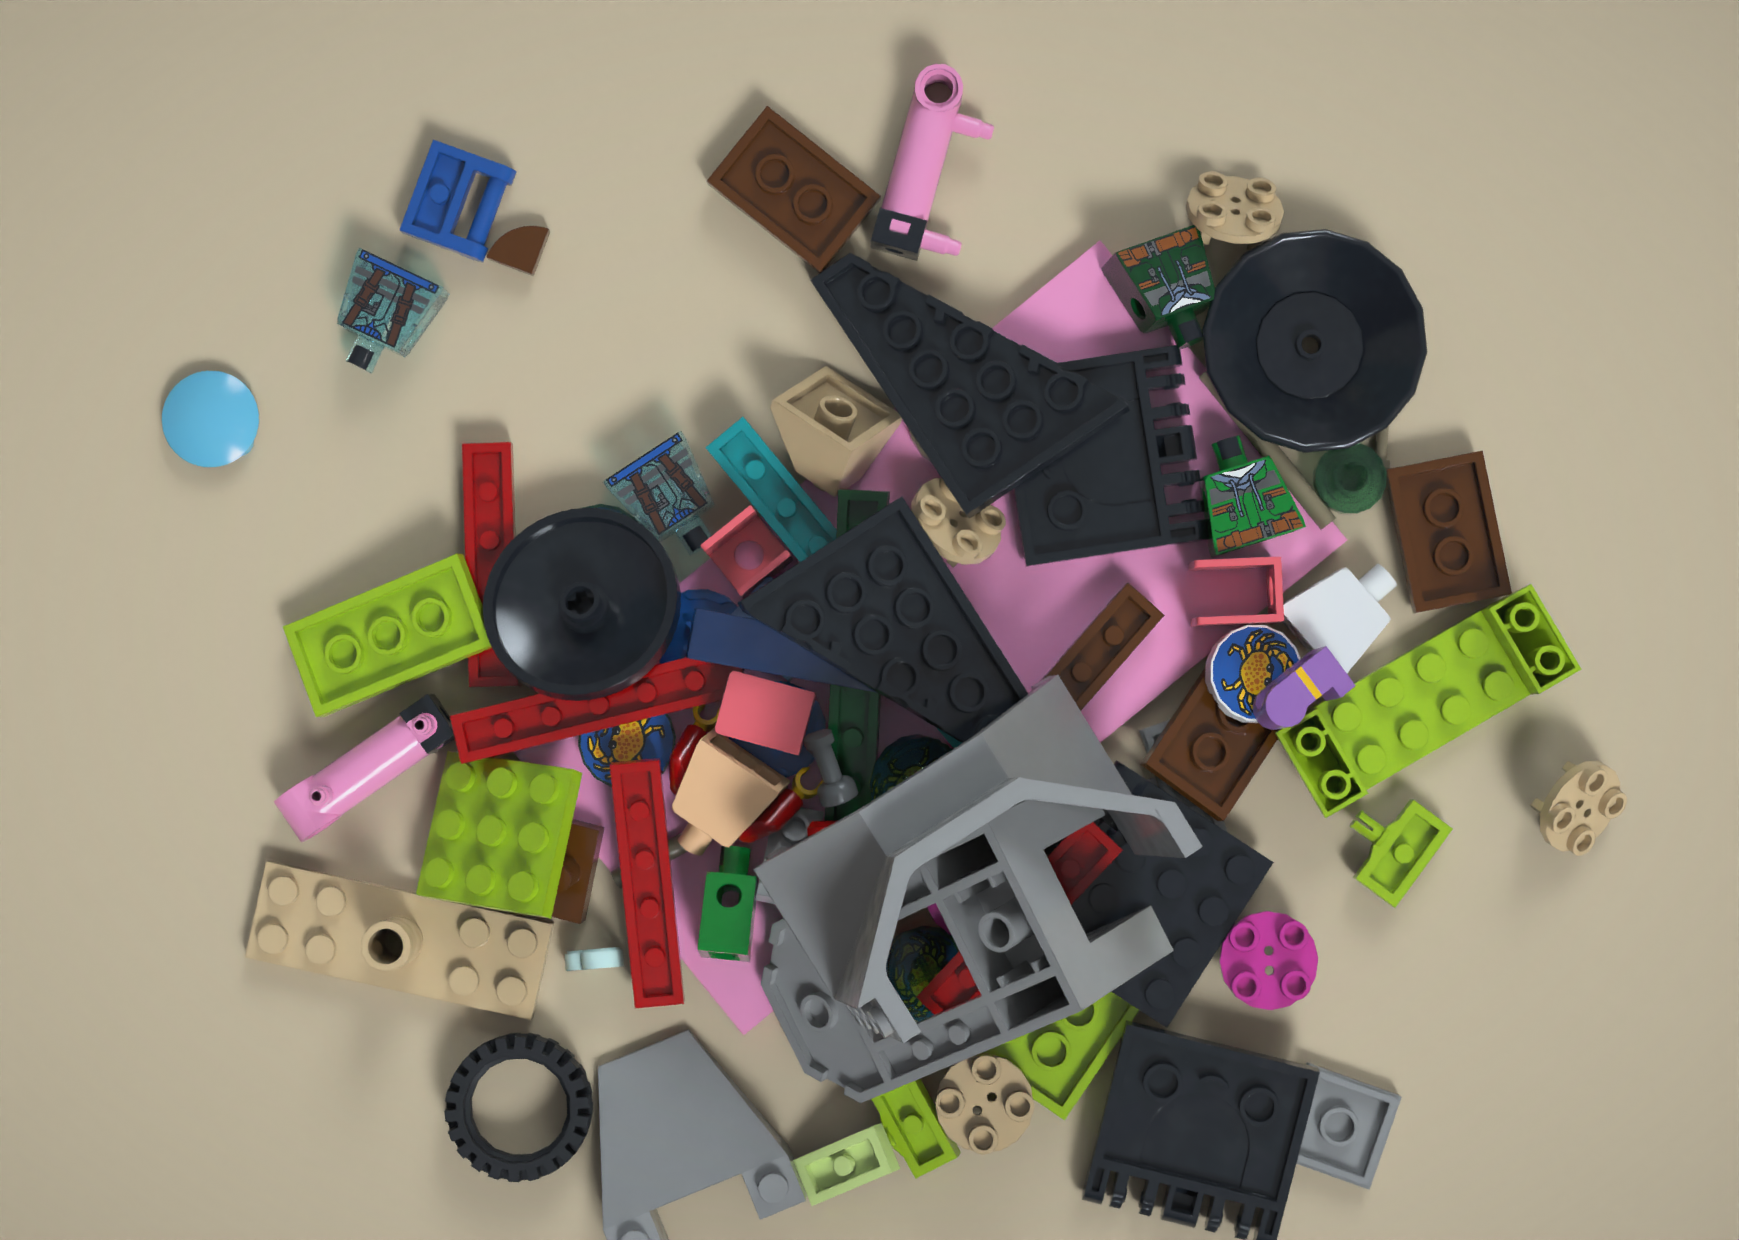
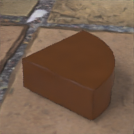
(520, 248)

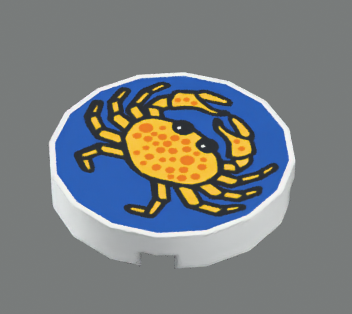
(1244, 665)

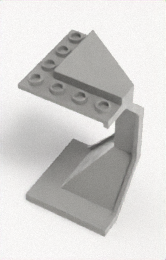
(850, 879)

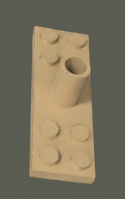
(448, 947)

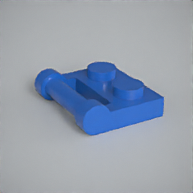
(442, 195)

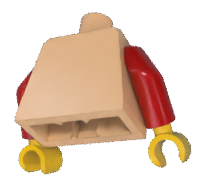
(727, 789)

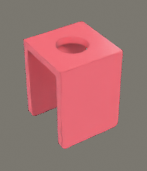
(742, 528)
(1274, 590)
(765, 712)

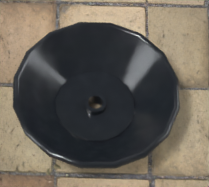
(1355, 310)

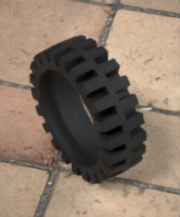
(495, 1161)

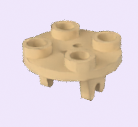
(1234, 209)
(951, 530)
(1580, 806)
(1000, 1120)

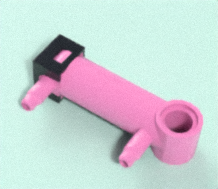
(918, 167)
(366, 767)

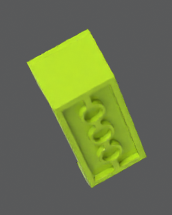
(1427, 698)

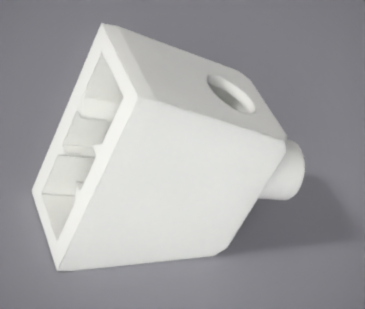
(1341, 613)

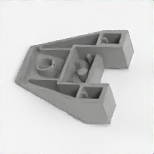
(679, 1127)

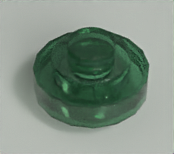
(1350, 479)

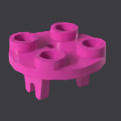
(1292, 960)

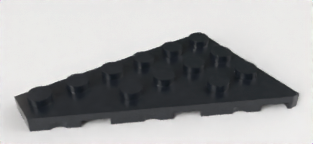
(966, 393)
(895, 622)

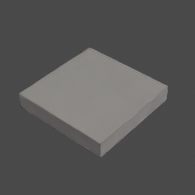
(1347, 1128)

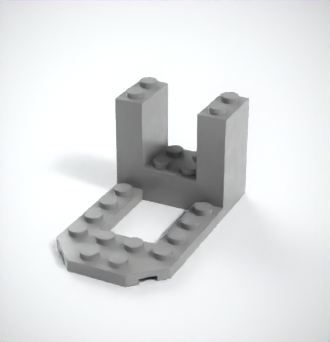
(1013, 937)

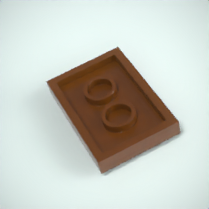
(793, 189)
(1447, 532)
(1208, 752)

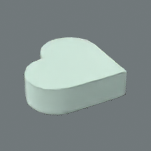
(594, 959)

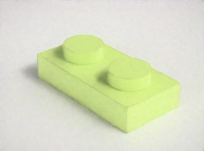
(846, 1164)

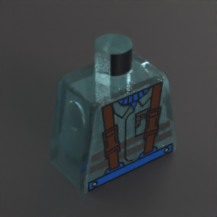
(386, 309)
(666, 492)

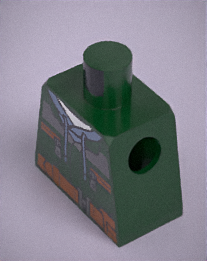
(1164, 283)

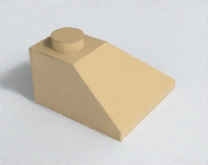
(832, 429)

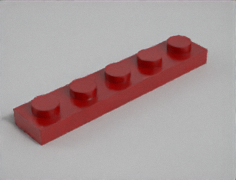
(487, 530)
(1076, 864)
(647, 883)

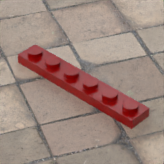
(545, 719)

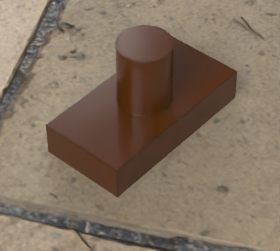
(578, 872)

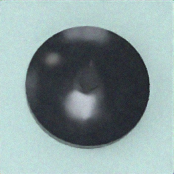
(582, 604)

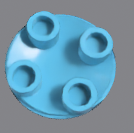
(210, 419)

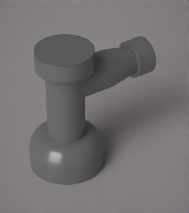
(835, 787)

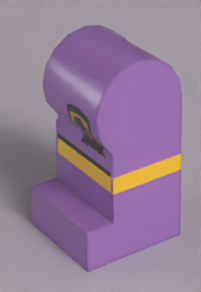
(1288, 696)

